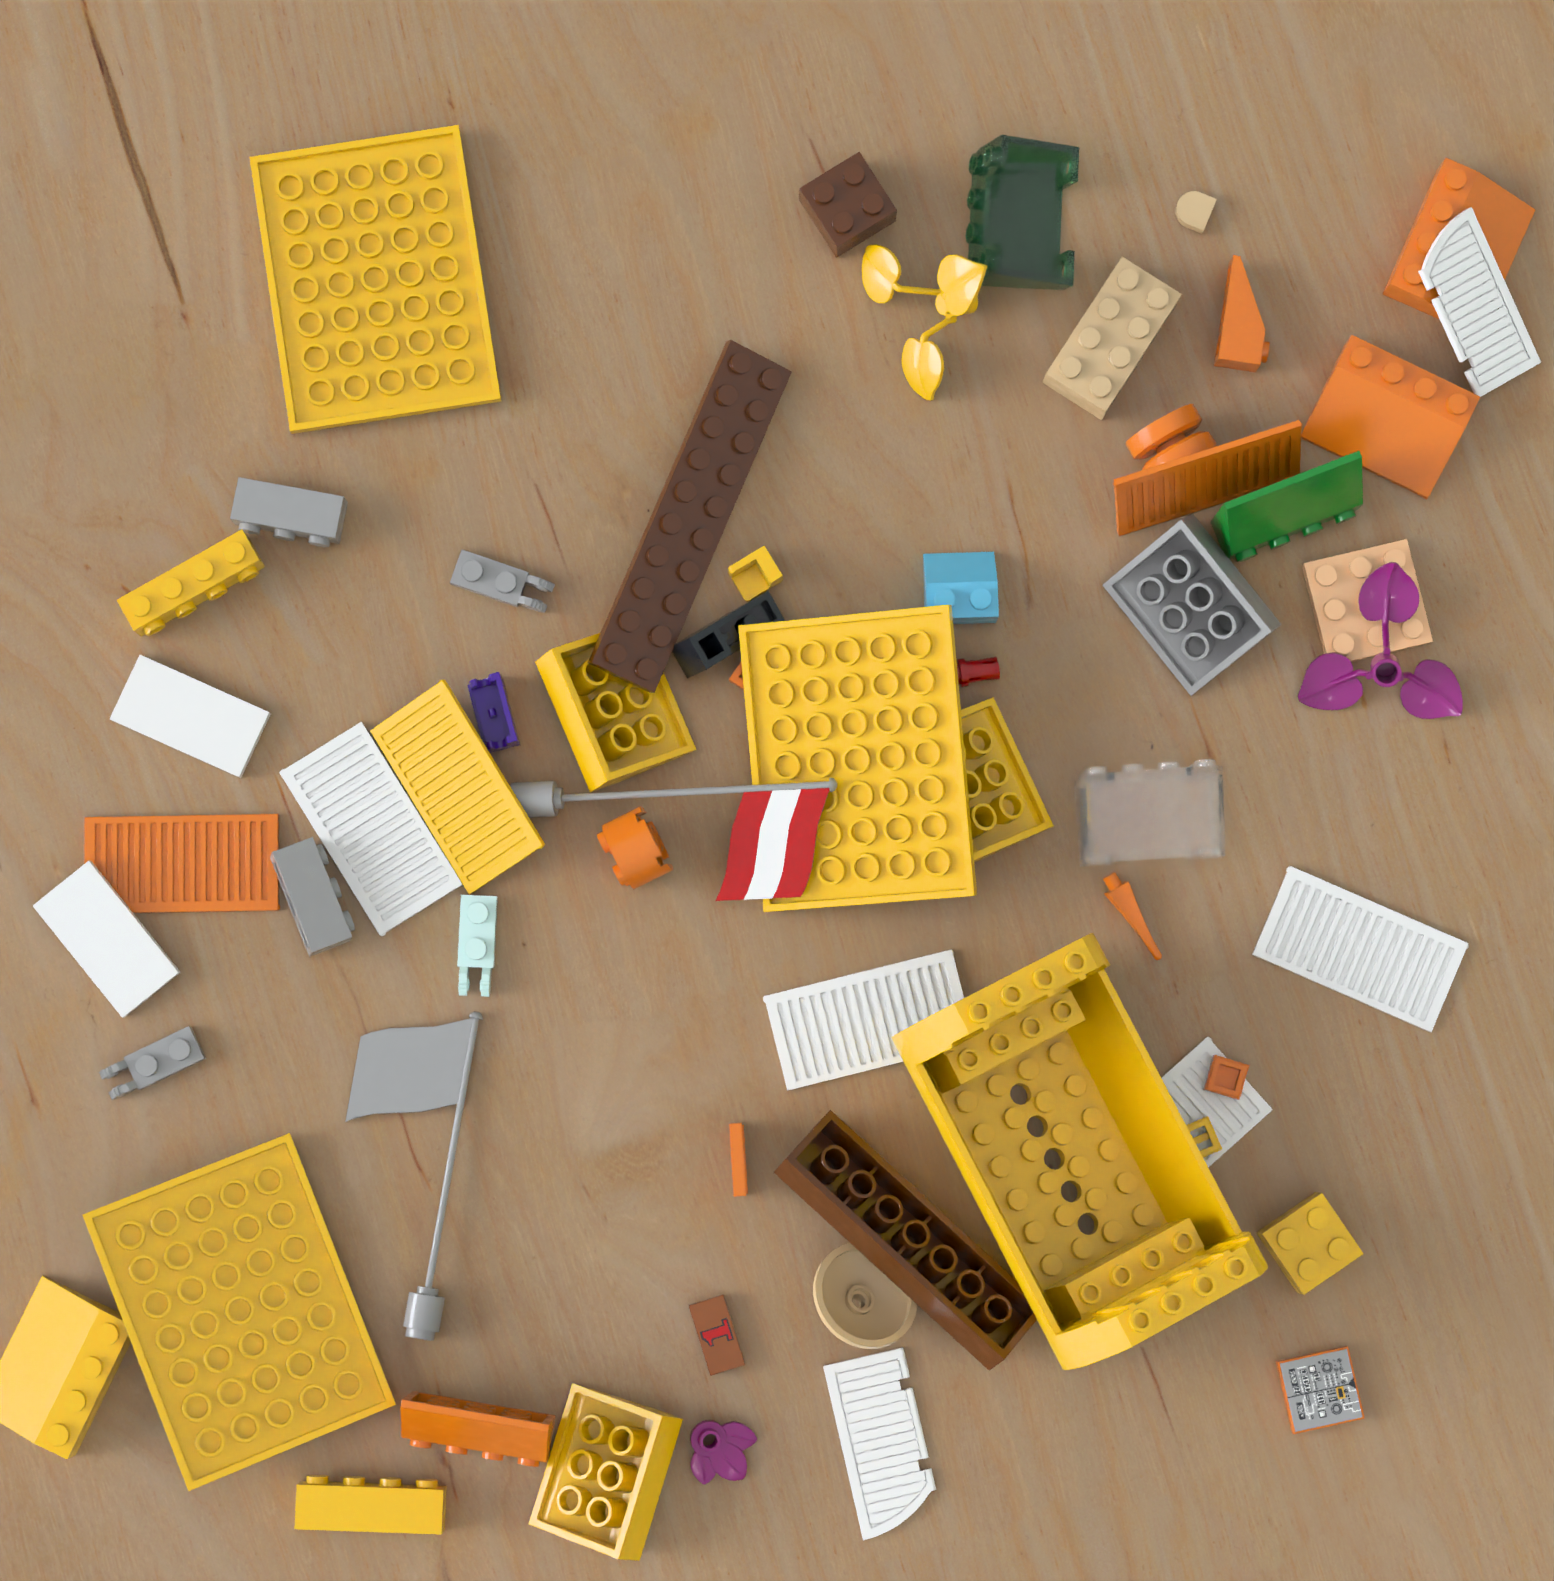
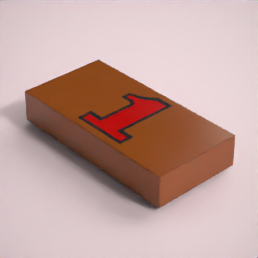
(716, 1335)

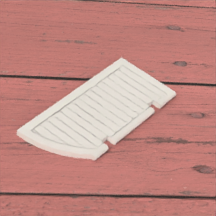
(1477, 306)
(880, 1439)

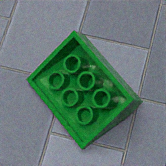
(1290, 508)

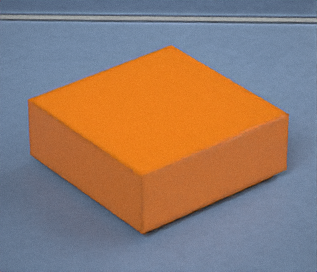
(1226, 1077)

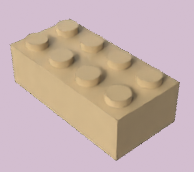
(1111, 338)

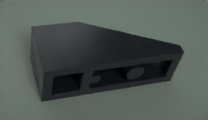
(721, 636)

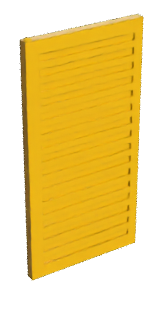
(457, 787)

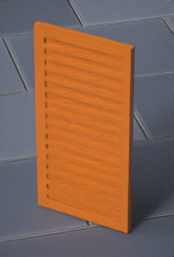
(1207, 478)
(187, 861)

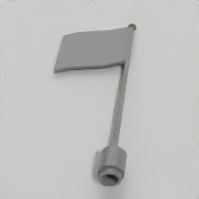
(411, 1074)

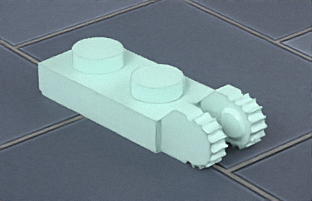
(477, 940)

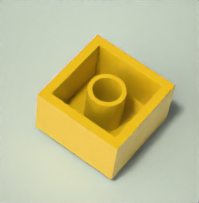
(1309, 1243)

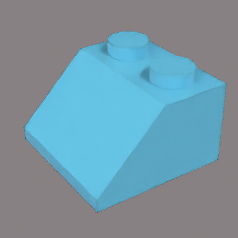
(965, 582)

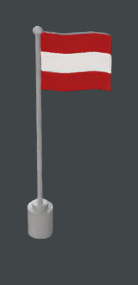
(769, 837)

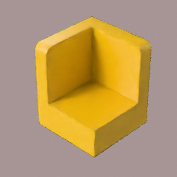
(755, 574)

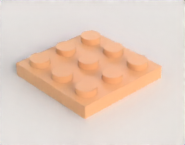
(1334, 596)

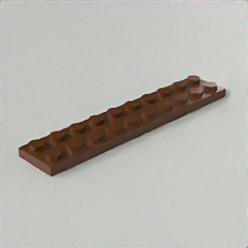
(690, 517)

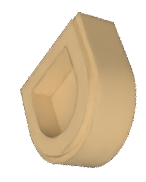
(1194, 210)

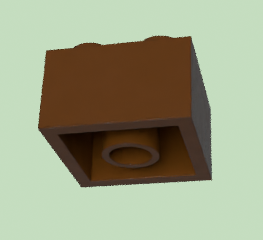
(847, 204)

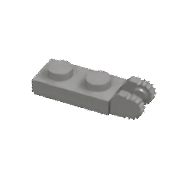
(498, 581)
(156, 1061)

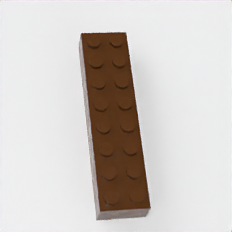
(909, 1240)

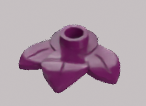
(724, 1454)

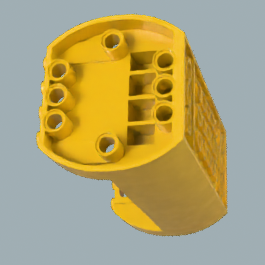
(1158, 1216)

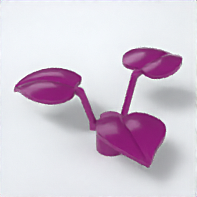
(1429, 691)

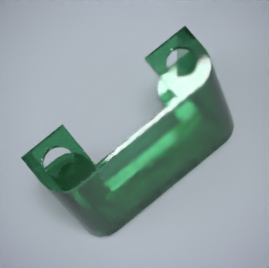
(1019, 212)

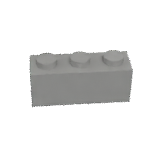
(288, 512)
(312, 896)

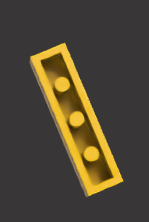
(370, 1506)

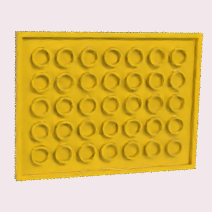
(375, 279)
(881, 716)
(238, 1311)

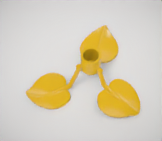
(958, 295)

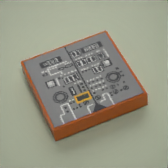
(1320, 1389)

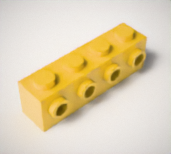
(191, 583)

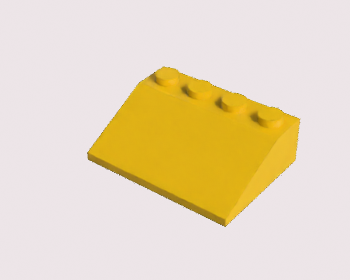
(608, 721)
(1000, 789)
(59, 1367)
(605, 1472)

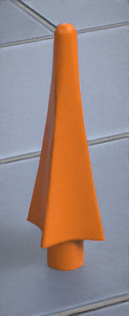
(1123, 899)

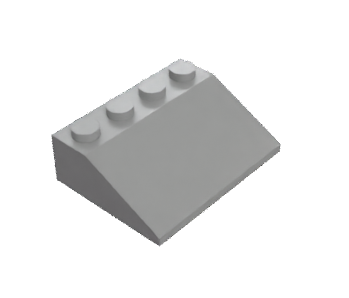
(1191, 604)

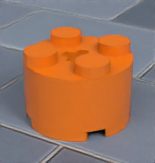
(635, 848)

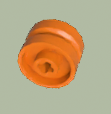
(1168, 437)

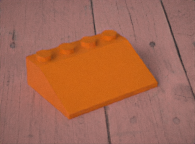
(1452, 191)
(1391, 414)
(477, 1427)

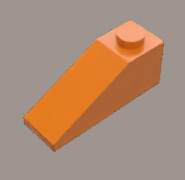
(1241, 326)

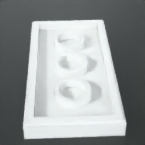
(190, 716)
(106, 939)

